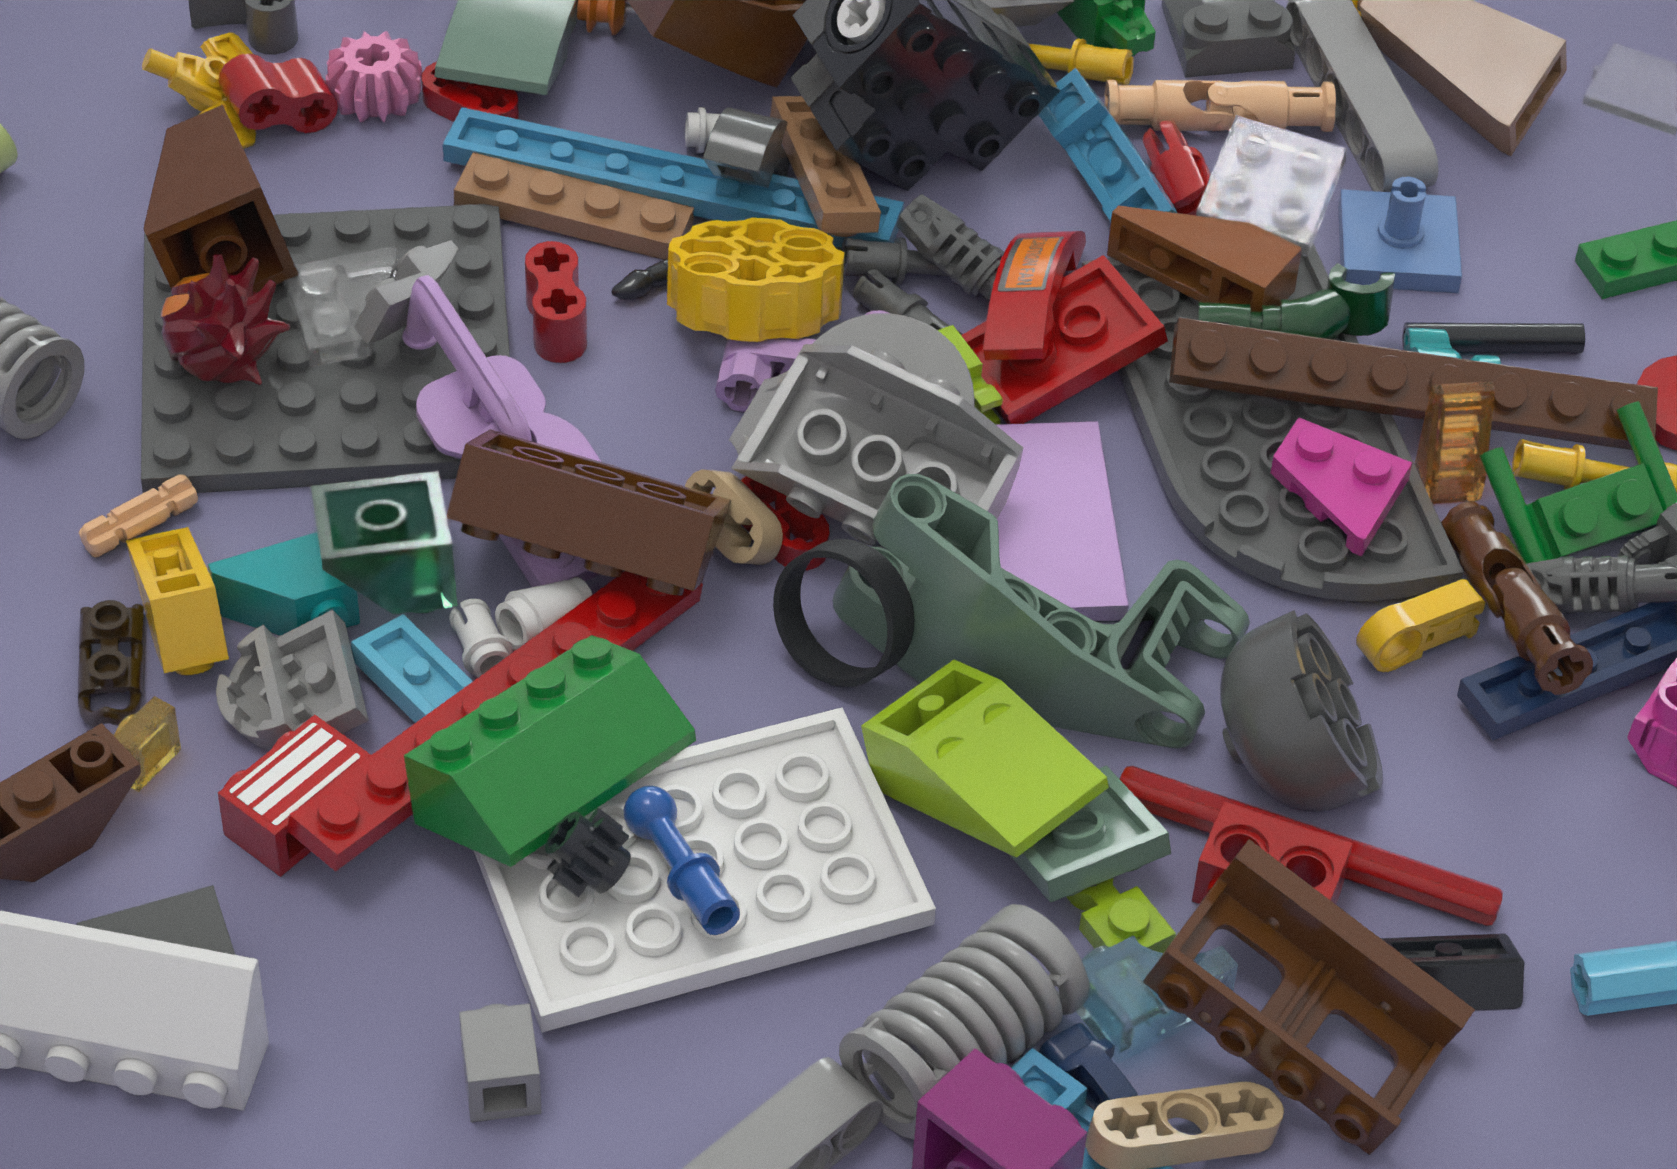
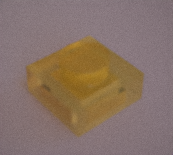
(150, 738)

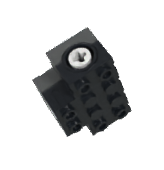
(918, 80)

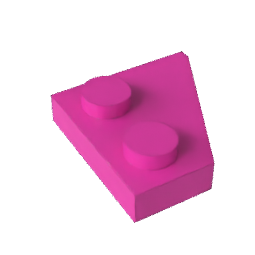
(1340, 479)

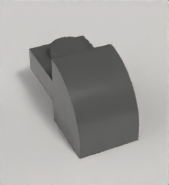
(747, 147)

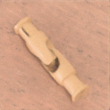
(1256, 100)

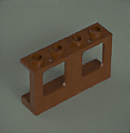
(1325, 968)

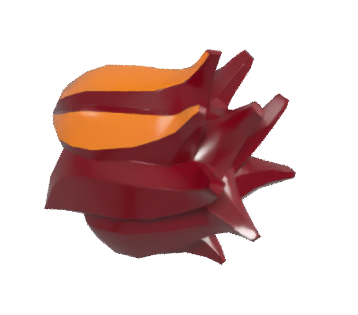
(220, 324)

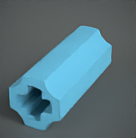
(1625, 978)

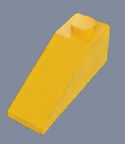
(178, 601)

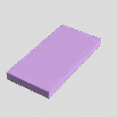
(1062, 521)

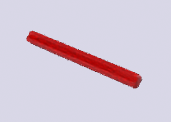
(1366, 865)

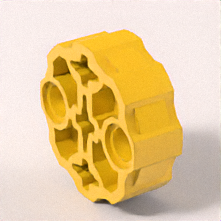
(755, 279)

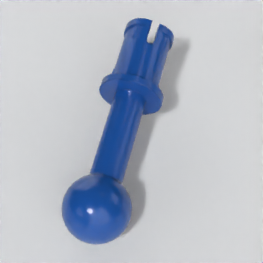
(693, 877)

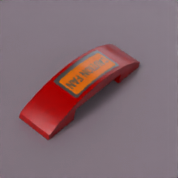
(1024, 292)

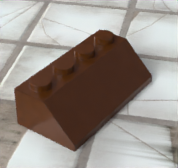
(586, 511)

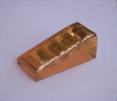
(1452, 443)

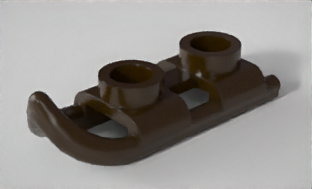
(109, 669)

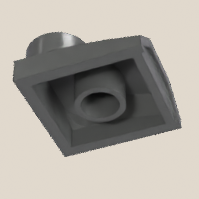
(1230, 35)

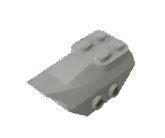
(855, 422)

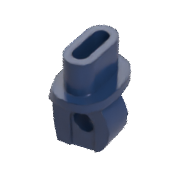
(1089, 1063)

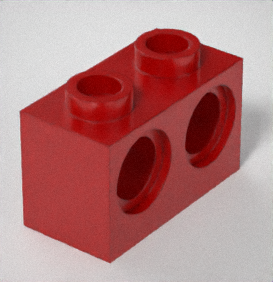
(1306, 852)

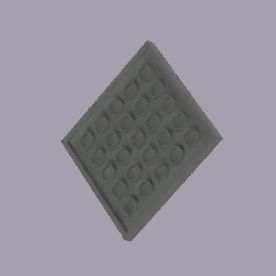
(329, 418)

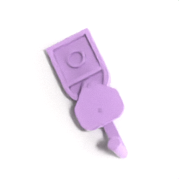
(485, 396)

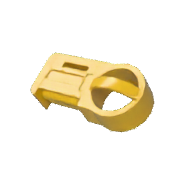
(1408, 628)

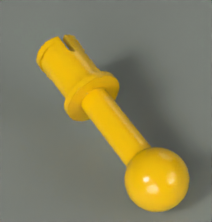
(1091, 61)
(1564, 465)

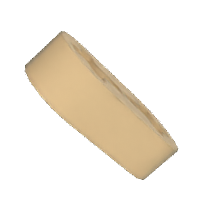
(743, 509)

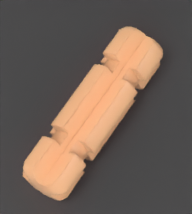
(138, 515)

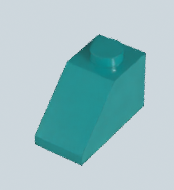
(281, 587)

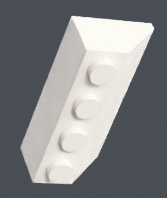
(130, 1012)

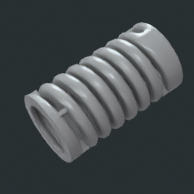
(28, 368)
(976, 997)

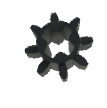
(588, 852)

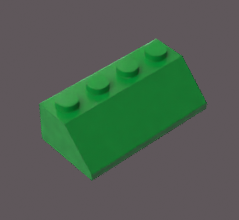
(545, 750)

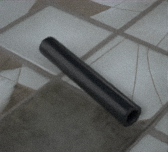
(1510, 336)

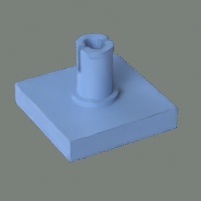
(1402, 235)

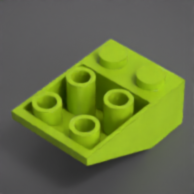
(979, 759)

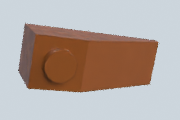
(1206, 256)

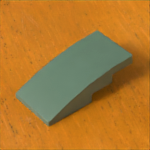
(507, 43)

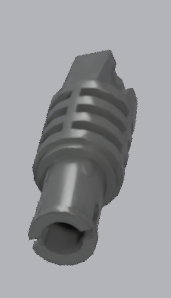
(951, 245)
(1604, 583)

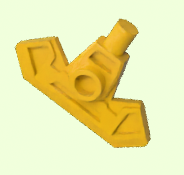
(198, 77)

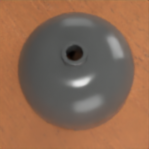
(1297, 717)

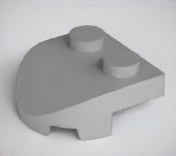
(290, 680)

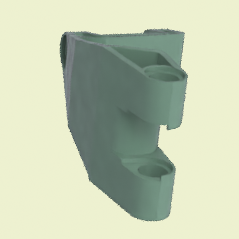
(1027, 638)

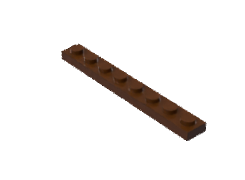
(1399, 381)

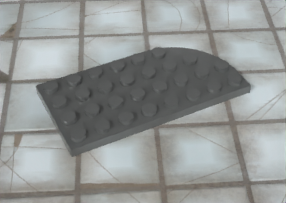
(1217, 465)

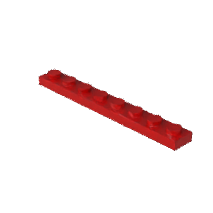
(376, 792)

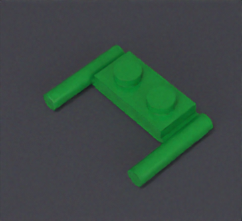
(1591, 511)

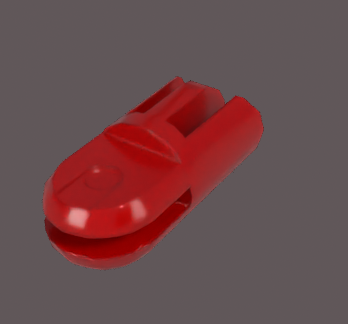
(1179, 170)

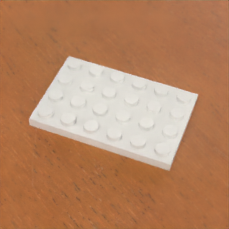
(796, 846)

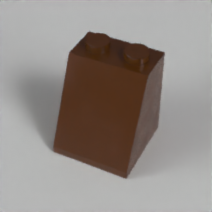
(212, 205)

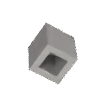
(500, 1062)

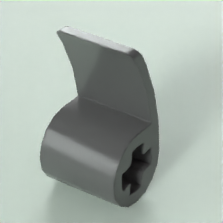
(269, 23)

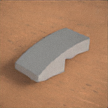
(390, 298)

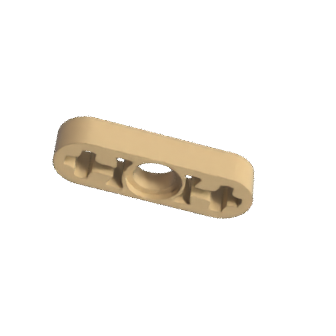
(1137, 1133)

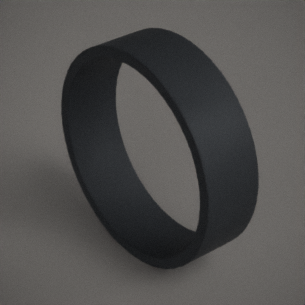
(799, 638)

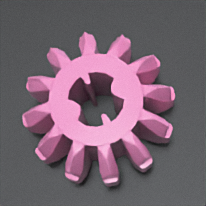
(374, 76)

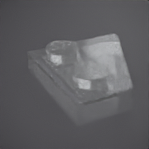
(330, 299)

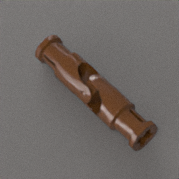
(1514, 594)

